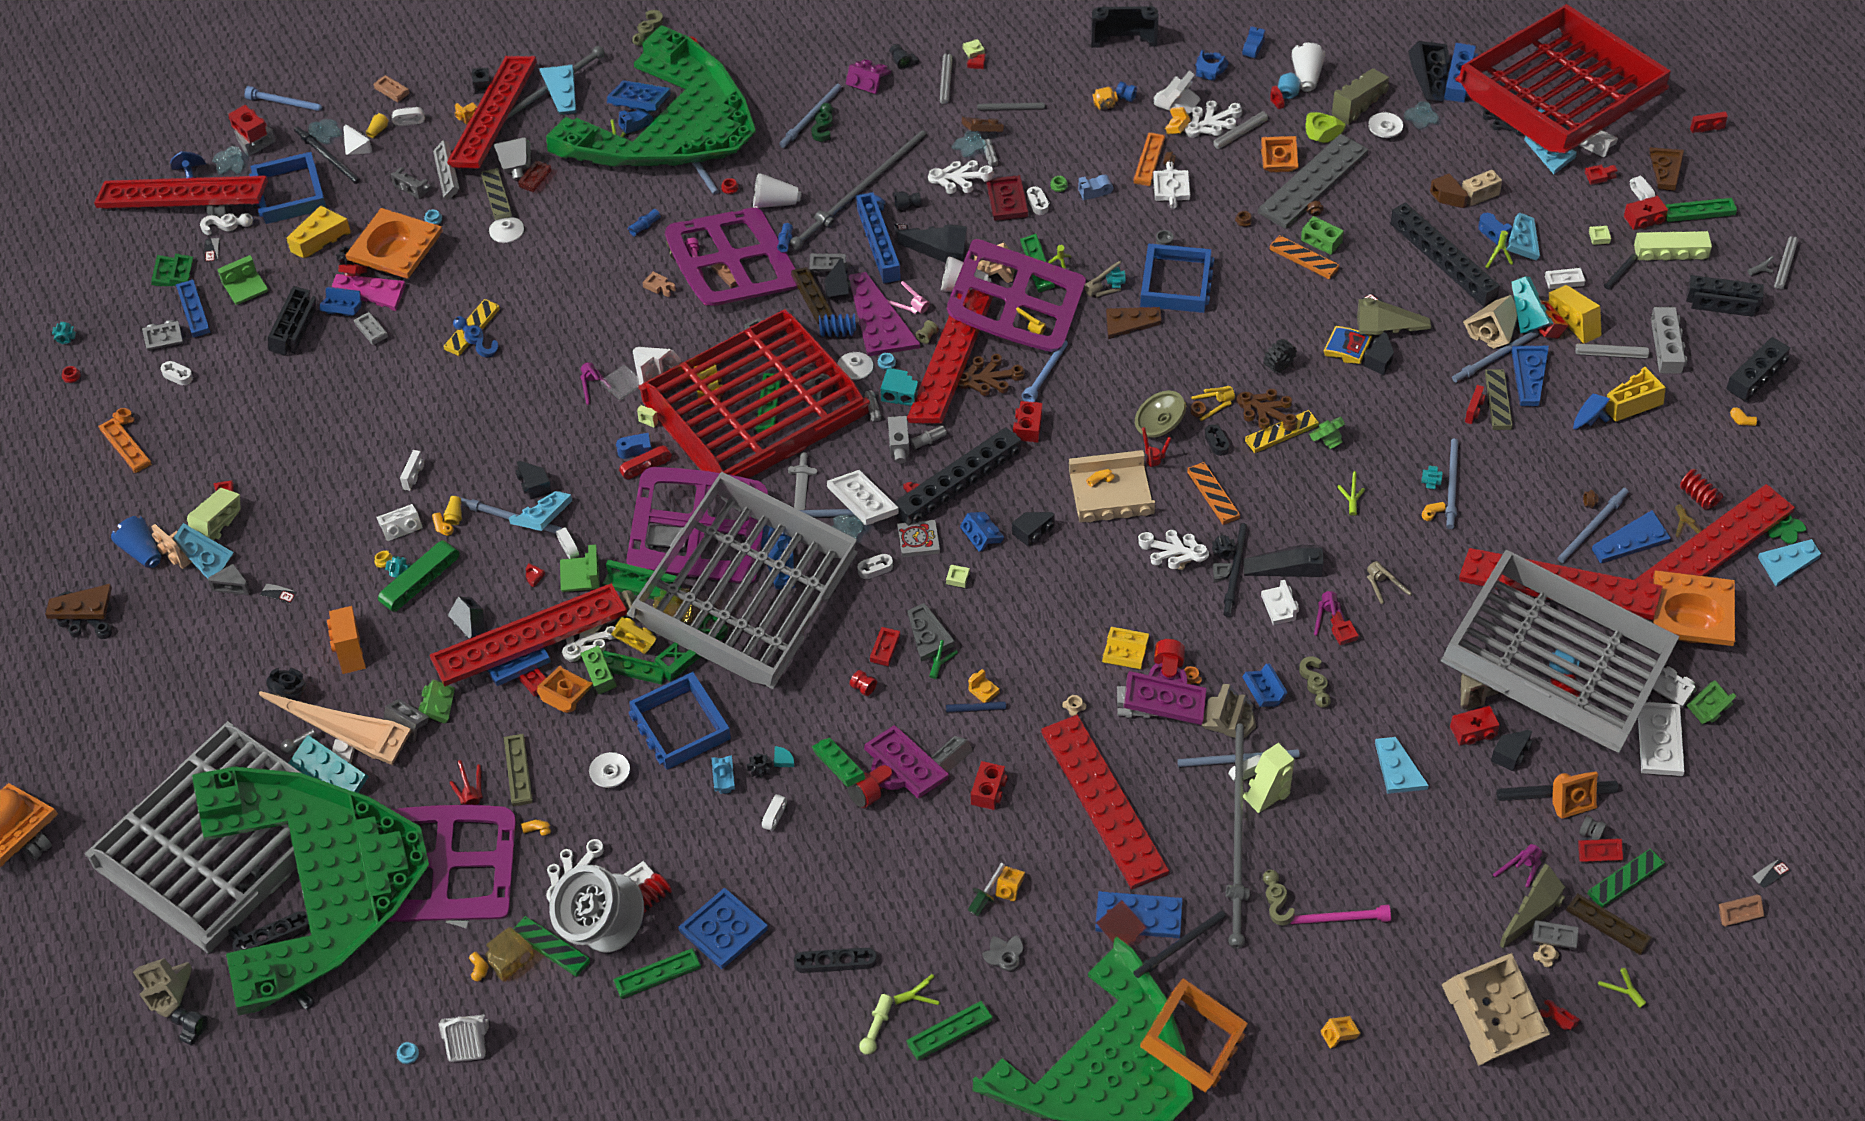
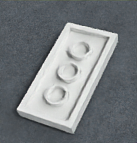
(862, 497)
(1661, 739)

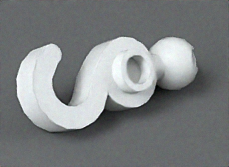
(227, 222)

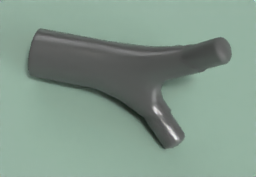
(1762, 267)

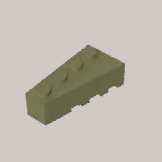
(1359, 95)

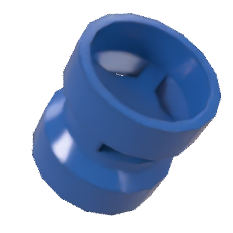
(1126, 91)

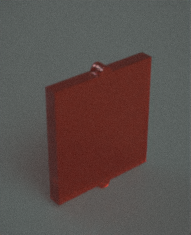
(1121, 923)

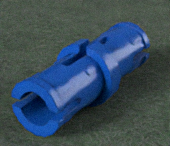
(644, 222)
(784, 237)

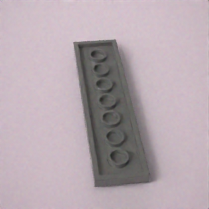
(1312, 181)

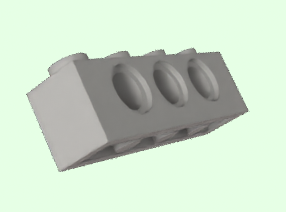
(1668, 340)

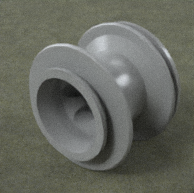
(584, 915)

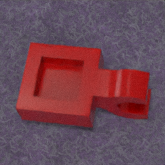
(1598, 174)
(1343, 631)
(1563, 1017)

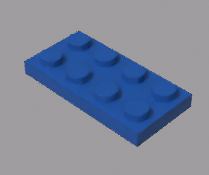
(1157, 913)

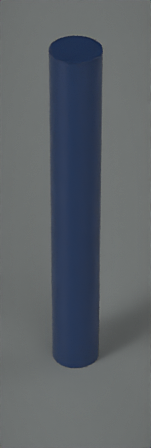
(975, 706)

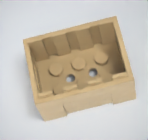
(1508, 1003)

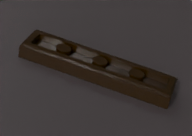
(811, 293)
(1609, 924)

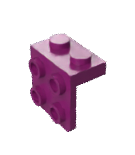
(866, 75)

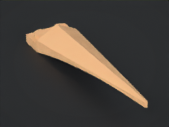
(369, 735)

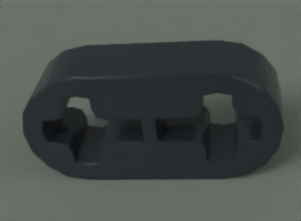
(1213, 441)

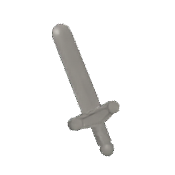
(802, 472)

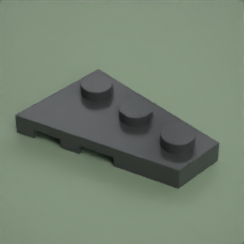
(928, 632)

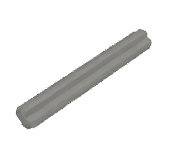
(946, 78)
(1240, 130)
(1786, 263)
(1610, 350)

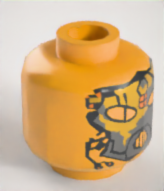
(1105, 98)

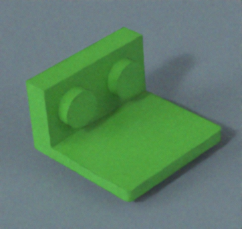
(242, 280)
(580, 573)

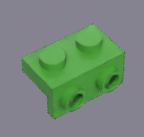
(437, 701)
(1710, 703)

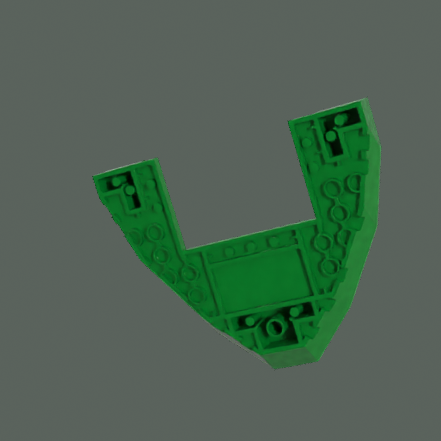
(698, 126)
(350, 860)

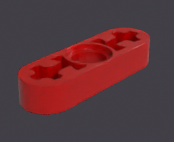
(634, 466)

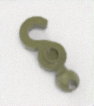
(647, 27)
(1316, 682)
(1277, 896)

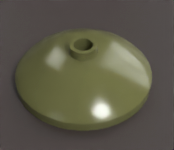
(1160, 413)

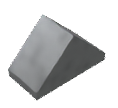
(228, 581)

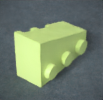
(215, 513)
(1272, 778)

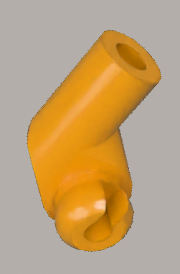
(1741, 419)
(1098, 475)
(1431, 509)
(440, 526)
(536, 825)
(480, 968)

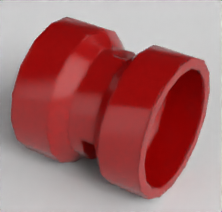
(863, 683)

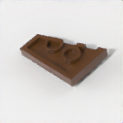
(1666, 166)

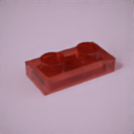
(534, 176)

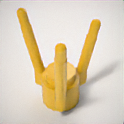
(1035, 325)
(1223, 395)

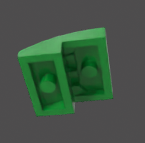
(171, 271)

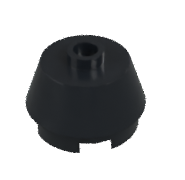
(286, 683)

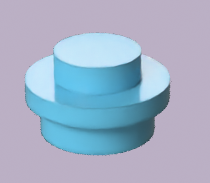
(433, 217)
(886, 361)
(407, 1053)

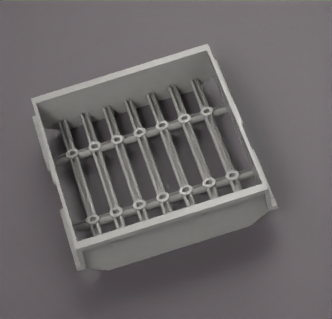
(783, 519)
(1539, 694)
(137, 821)

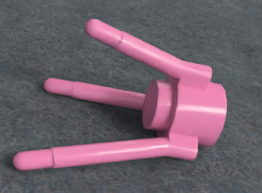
(918, 303)

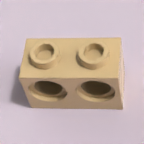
(1482, 187)

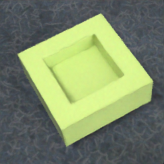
(973, 48)
(1599, 235)
(647, 416)
(957, 576)

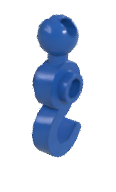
(474, 335)

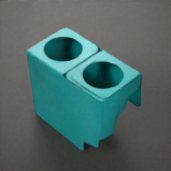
(898, 381)

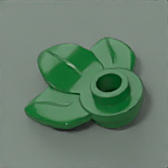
(1787, 529)

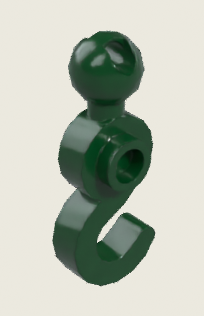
(823, 121)

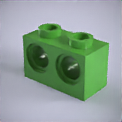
(1322, 235)
(598, 669)

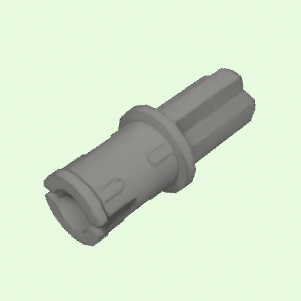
(928, 437)

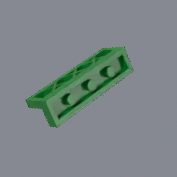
(626, 580)
(688, 658)

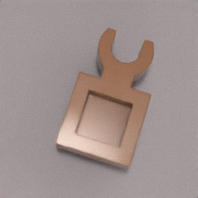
(657, 283)

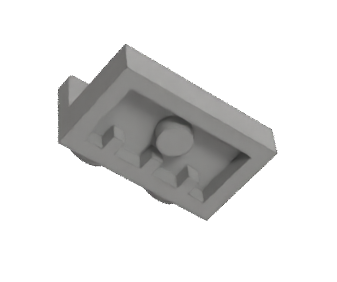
(162, 335)

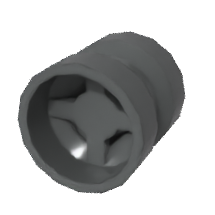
(217, 210)
(1164, 237)
(1588, 826)
(37, 846)

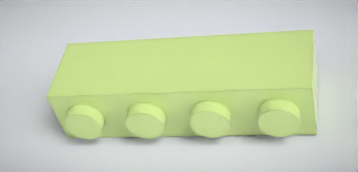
(1672, 245)

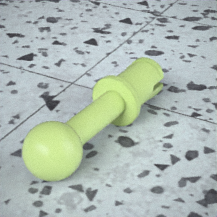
(868, 1044)

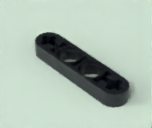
(270, 931)
(834, 956)

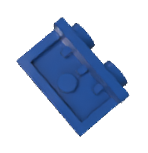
(341, 301)
(980, 530)
(1265, 686)

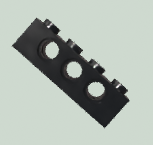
(1724, 295)
(292, 321)
(1758, 369)

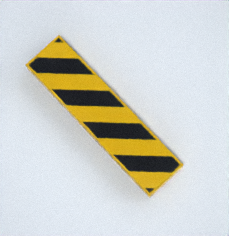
(480, 318)
(1276, 433)

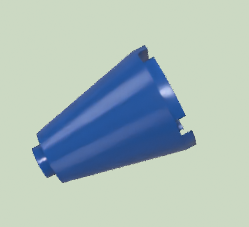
(137, 541)

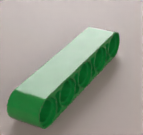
(418, 575)

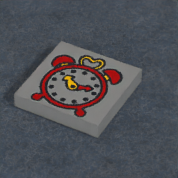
(918, 538)

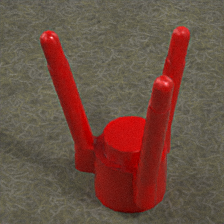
(1154, 455)
(470, 795)

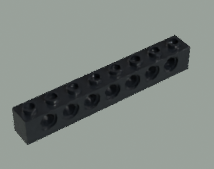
(1445, 254)
(958, 476)

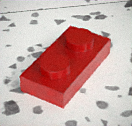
(1708, 122)
(352, 270)
(1477, 399)
(885, 646)
(532, 680)
(1600, 850)

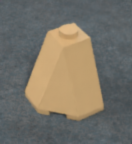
(1494, 322)

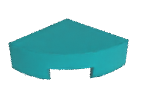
(783, 758)

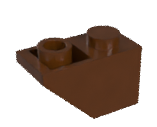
(1448, 191)

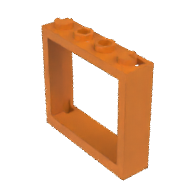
(1214, 1012)

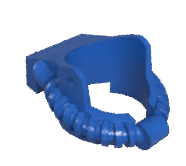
(1210, 70)

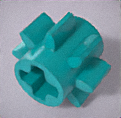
(1116, 278)
(63, 333)
(1431, 477)
(396, 566)

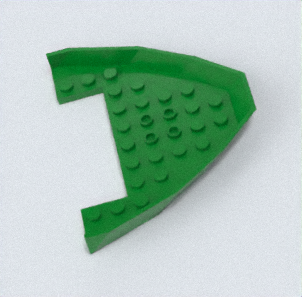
(1106, 1070)

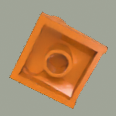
(1279, 154)
(563, 689)
(1574, 793)

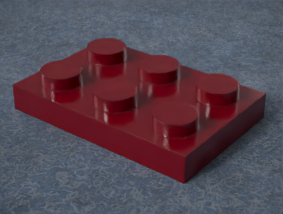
(1007, 198)

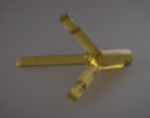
(1684, 518)

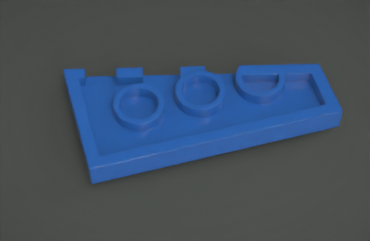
(1529, 372)
(1635, 537)
(776, 553)

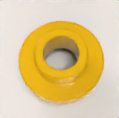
(381, 558)

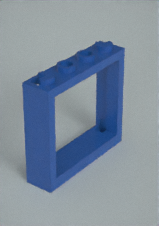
(293, 208)
(1175, 301)
(666, 693)

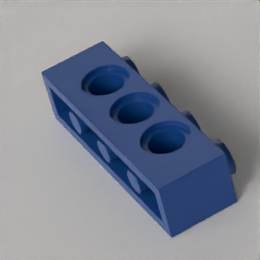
(1462, 54)

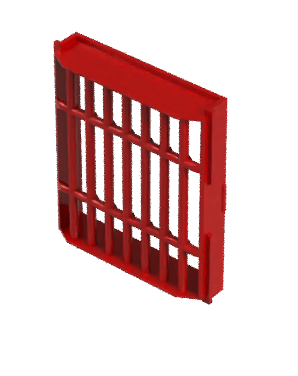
(1584, 35)
(781, 450)

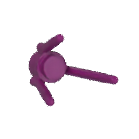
(589, 373)
(1330, 604)
(1529, 857)

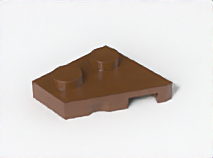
(978, 124)

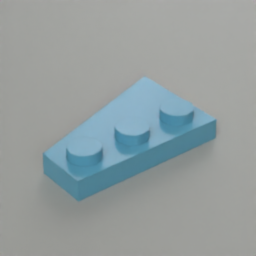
(561, 87)
(1553, 160)
(1524, 237)
(543, 513)
(202, 551)
(1787, 560)
(1397, 767)

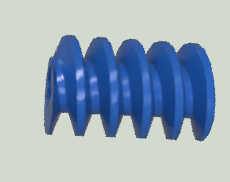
(836, 325)

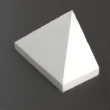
(355, 142)

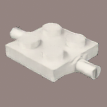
(1171, 185)

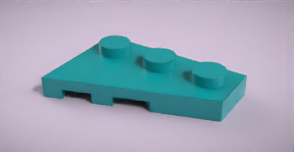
(1528, 306)

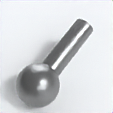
(289, 746)

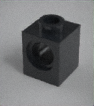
(481, 80)

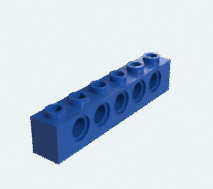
(878, 238)

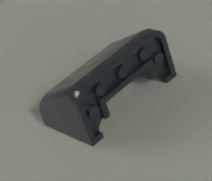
(1124, 21)

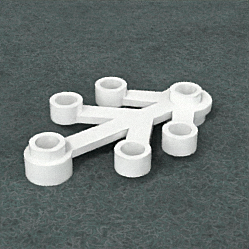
(1194, 128)
(959, 174)
(1195, 552)
(573, 650)
(567, 862)

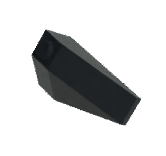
(1429, 65)
(936, 242)
(1287, 562)

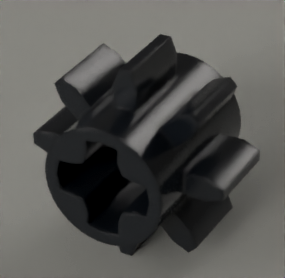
(342, 256)
(1223, 546)
(759, 765)

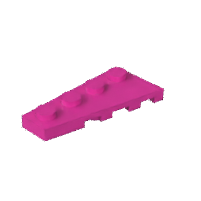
(377, 290)

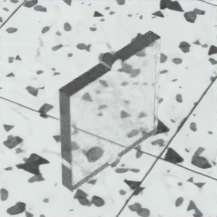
(621, 382)

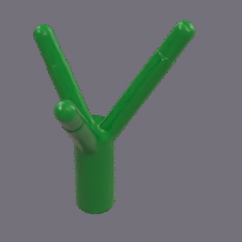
(937, 662)

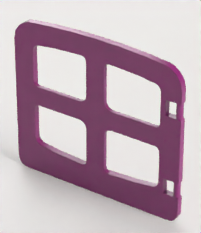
(731, 257)
(1016, 295)
(645, 515)
(444, 859)

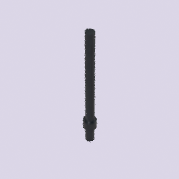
(308, 139)
(1230, 597)
(1153, 962)

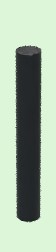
(1613, 279)

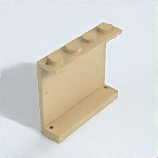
(1120, 498)

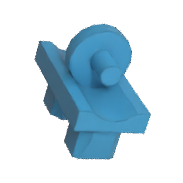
(723, 774)

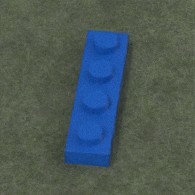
(193, 308)

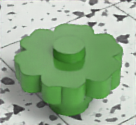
(1329, 432)

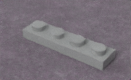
(446, 173)

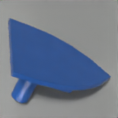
(186, 161)
(1591, 411)

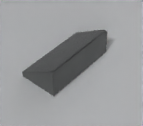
(952, 753)

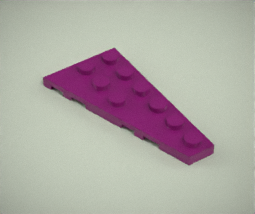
(879, 323)

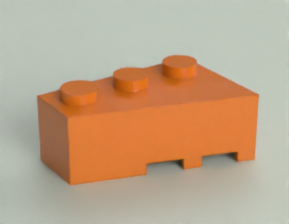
(345, 639)

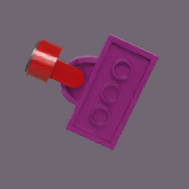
(1166, 687)
(895, 765)

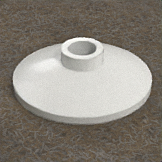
(1385, 125)
(506, 230)
(856, 365)
(609, 763)

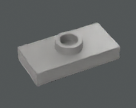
(370, 328)

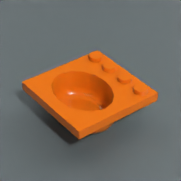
(394, 243)
(1696, 607)
(20, 820)

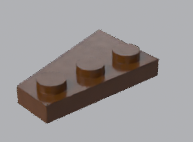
(1129, 319)
(80, 605)

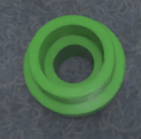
(1059, 184)

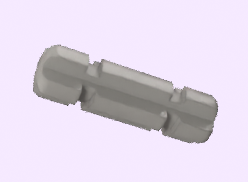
(990, 153)
(873, 406)

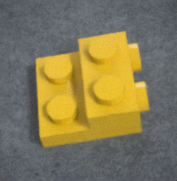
(632, 635)

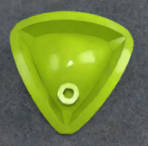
(1323, 127)

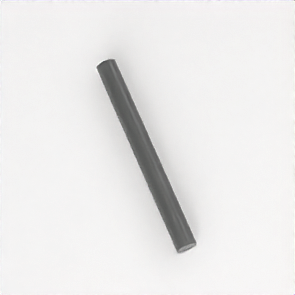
(1010, 106)

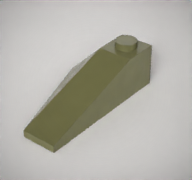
(1378, 316)
(1541, 901)

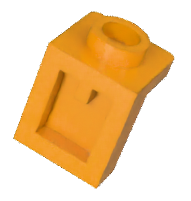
(465, 113)
(1179, 121)
(982, 687)
(1008, 883)
(1338, 1030)

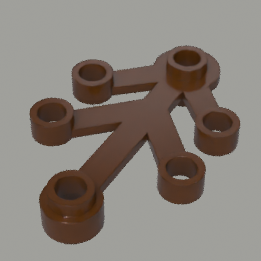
(969, 379)
(1247, 400)

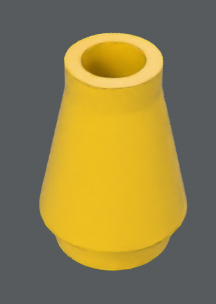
(377, 124)
(453, 511)

